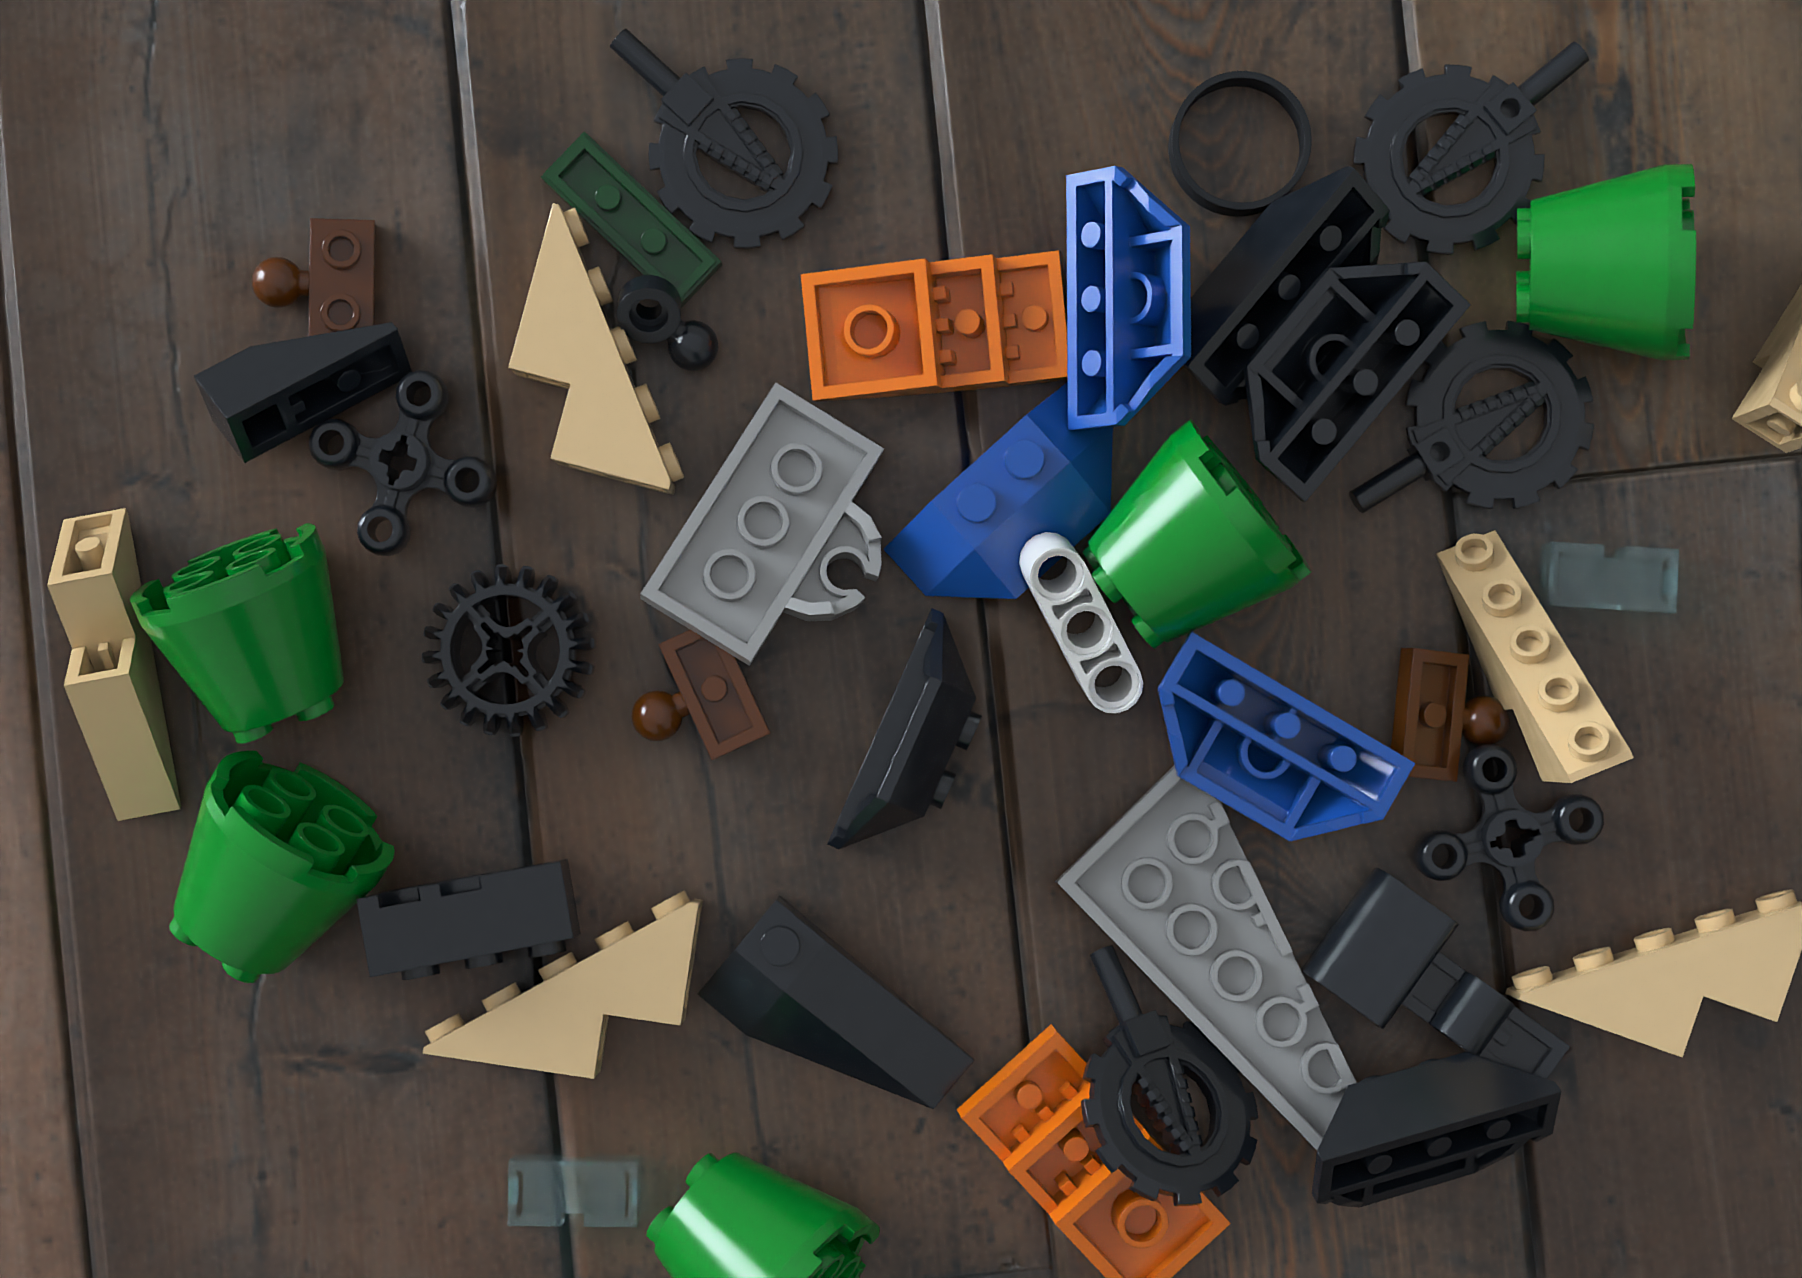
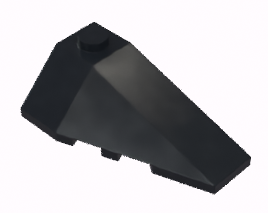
(820, 1003)

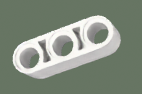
(1101, 643)

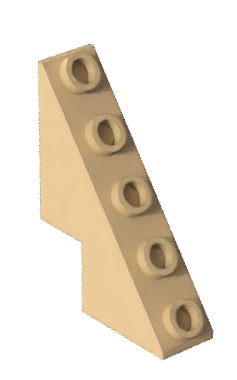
(572, 346)
(1775, 398)
(1530, 663)
(112, 664)
(1660, 984)
(566, 1016)

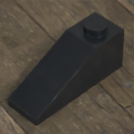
(297, 383)

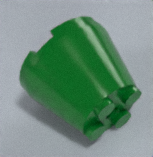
(1613, 263)
(1190, 543)
(251, 630)
(273, 864)
(758, 1224)

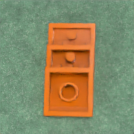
(936, 326)
(1038, 1131)

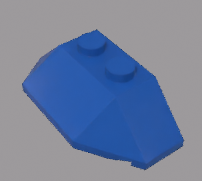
(1122, 297)
(1022, 486)
(1272, 748)

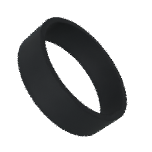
(1264, 84)

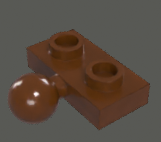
(337, 280)
(710, 691)
(1434, 714)

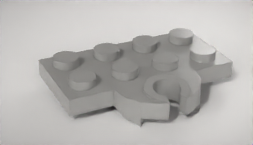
(772, 529)

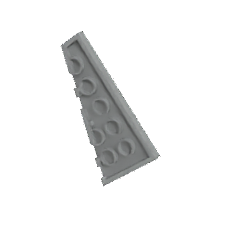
(1198, 924)

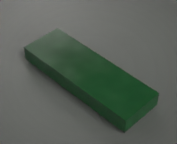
(630, 217)

